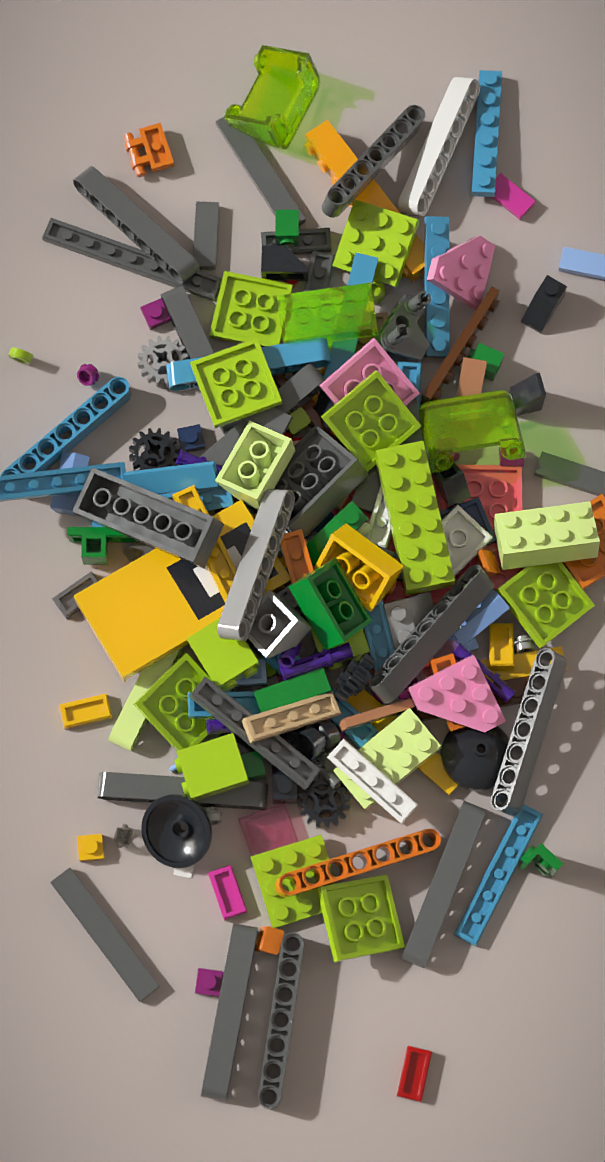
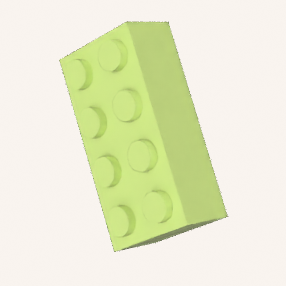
(546, 535)
(395, 753)

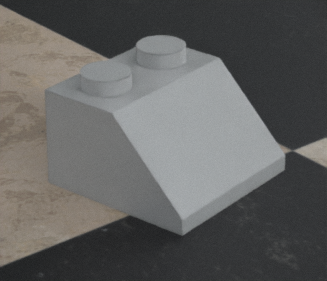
(406, 614)
(277, 626)

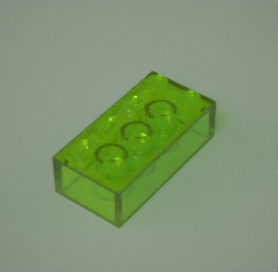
(328, 314)

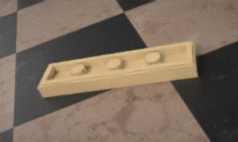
(291, 717)

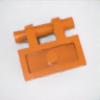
(155, 146)

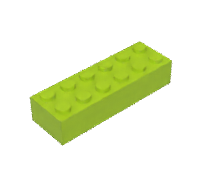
(414, 518)

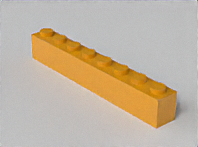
(335, 159)

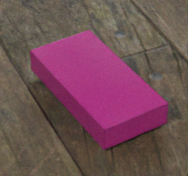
(512, 197)
(227, 892)

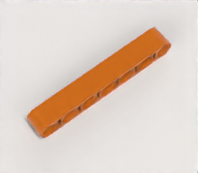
(369, 859)

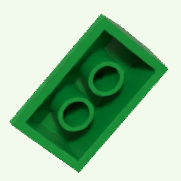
(330, 604)

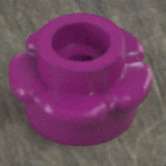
(88, 374)

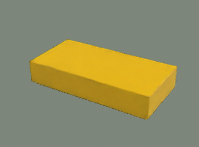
(501, 646)
(85, 711)

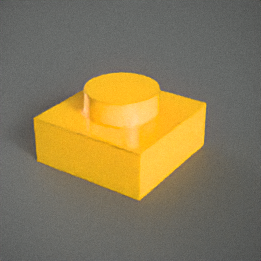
(90, 847)

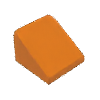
(488, 562)
(269, 940)

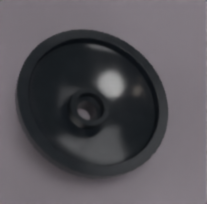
(468, 766)
(164, 835)

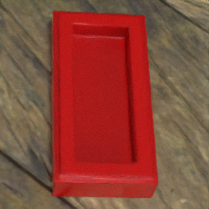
(414, 1073)

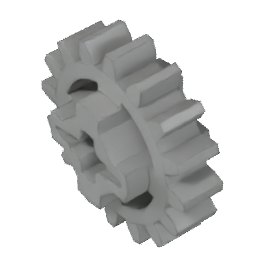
(159, 351)

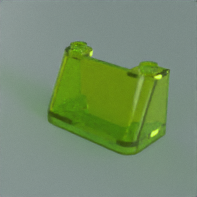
(277, 98)
(470, 424)

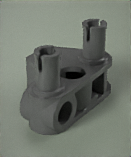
(400, 332)

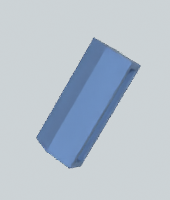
(66, 502)
(485, 614)

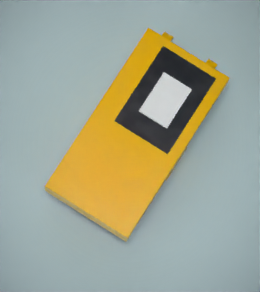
(163, 600)

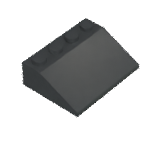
(320, 478)

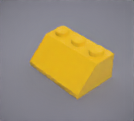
(364, 563)

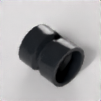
(317, 739)

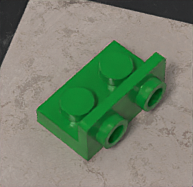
(545, 860)

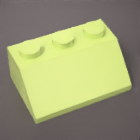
(255, 464)

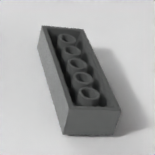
(148, 517)

